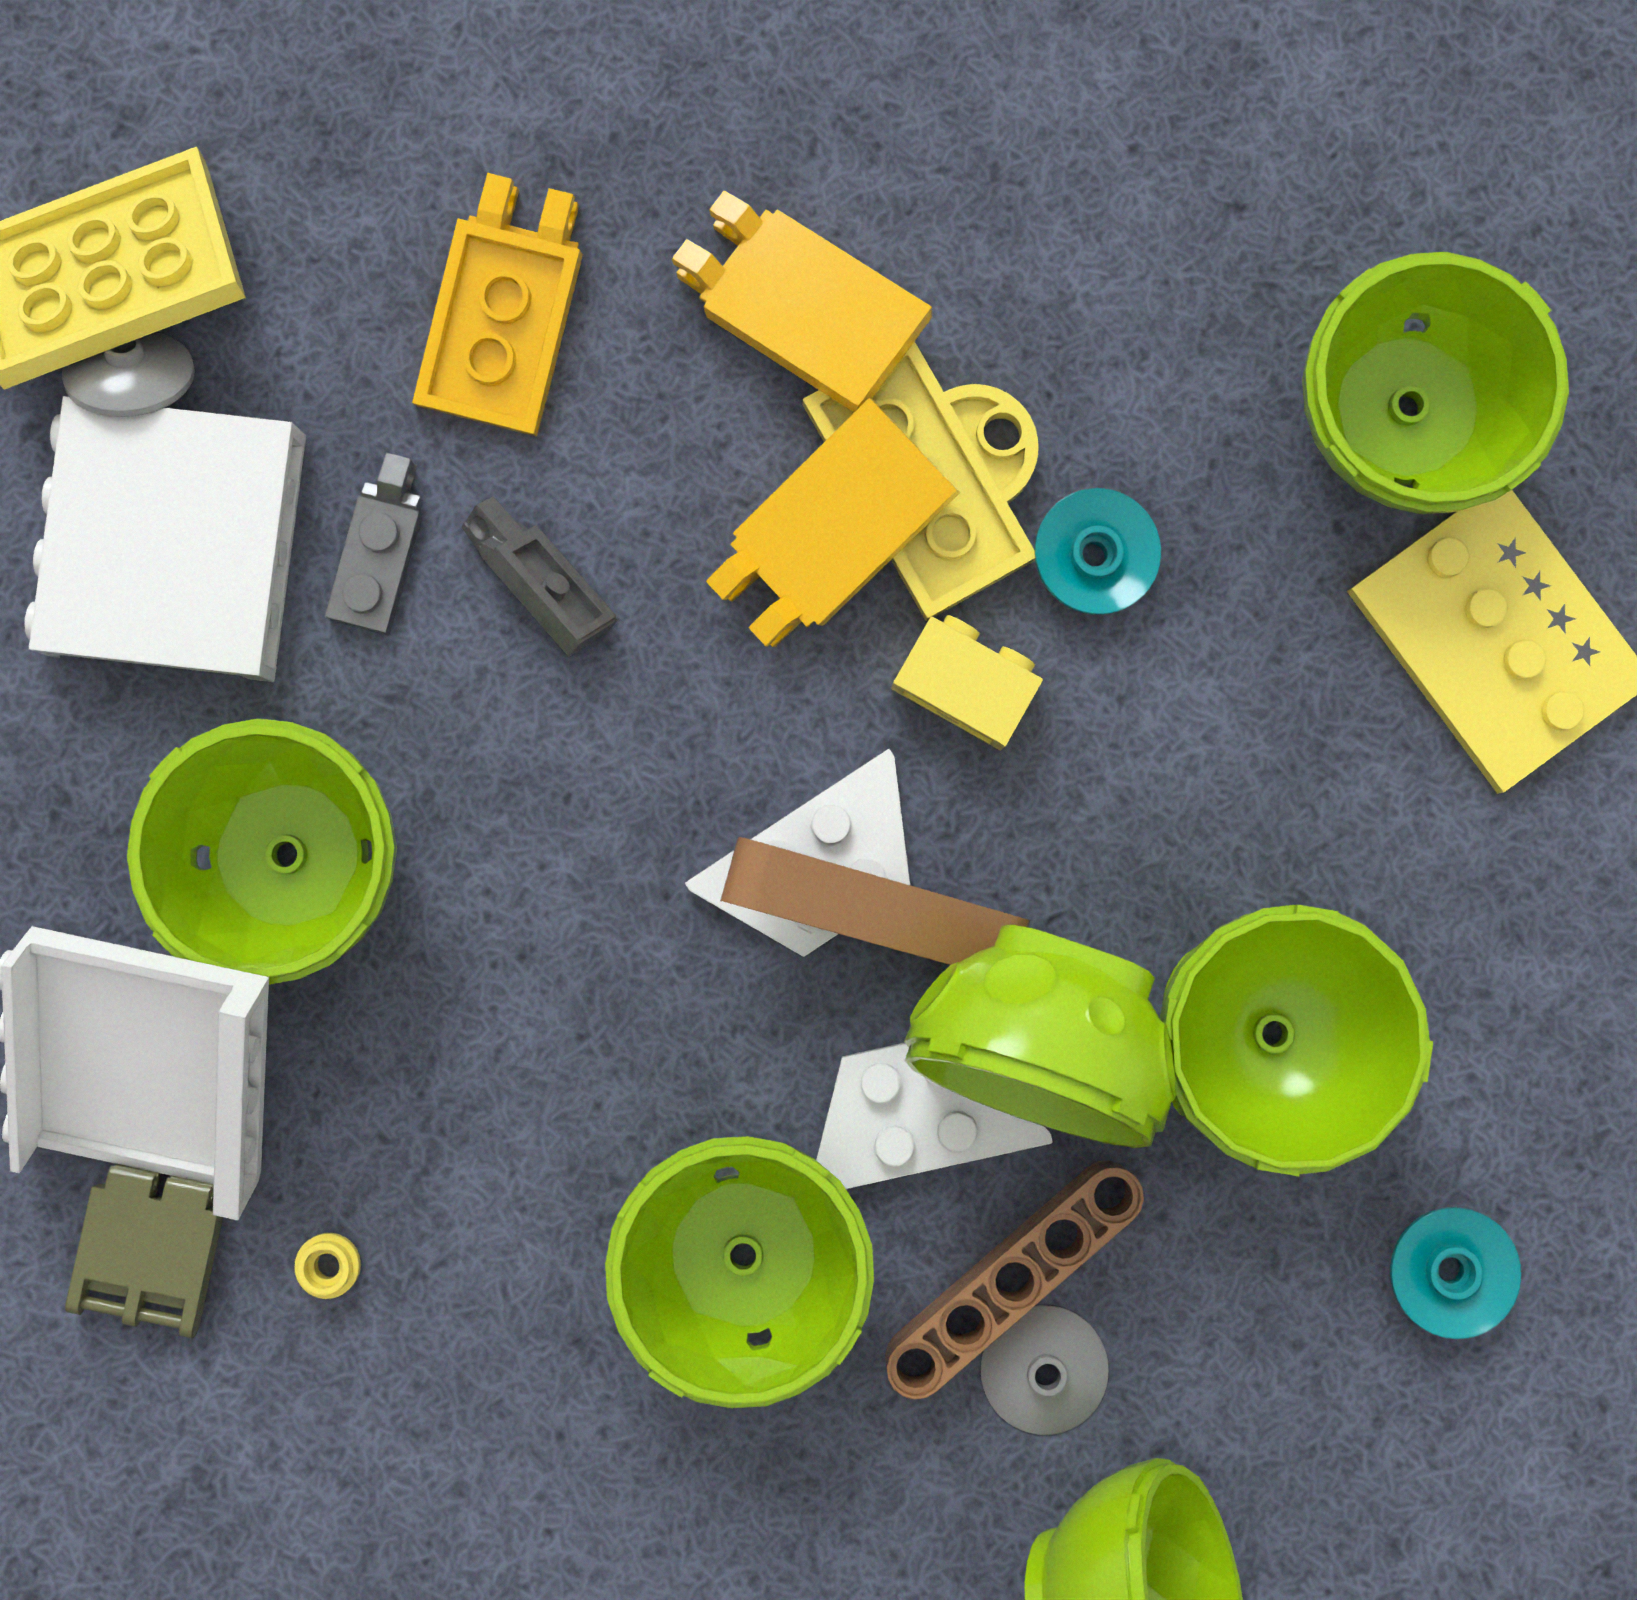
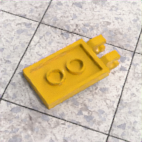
(803, 302)
(501, 312)
(834, 523)

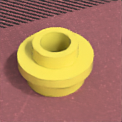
(307, 1268)

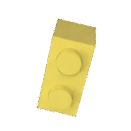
(968, 681)

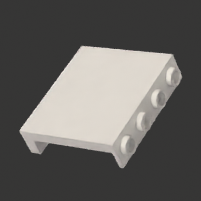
(167, 540)
(135, 1061)

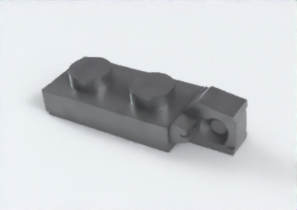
(377, 549)
(539, 577)

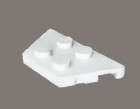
(848, 825)
(900, 1124)

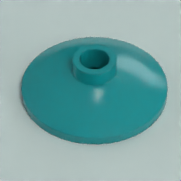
(1119, 529)
(1485, 1281)

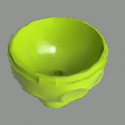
(1049, 1038)
(1347, 1047)

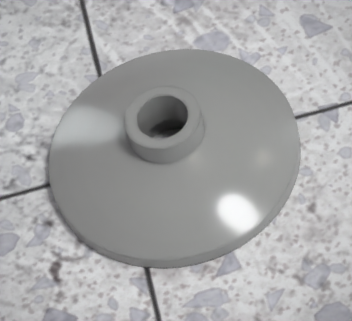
(131, 377)
(1039, 1338)

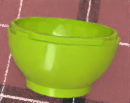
(1481, 374)
(244, 797)
(692, 1307)
(1137, 1538)

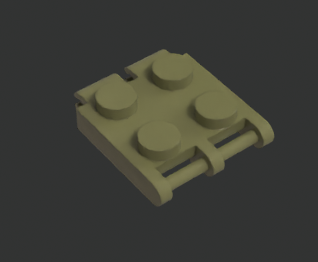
(146, 1249)

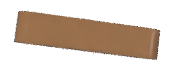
(859, 904)
(1002, 1308)

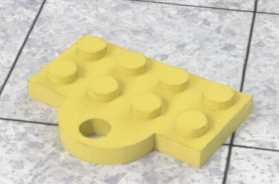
(976, 534)

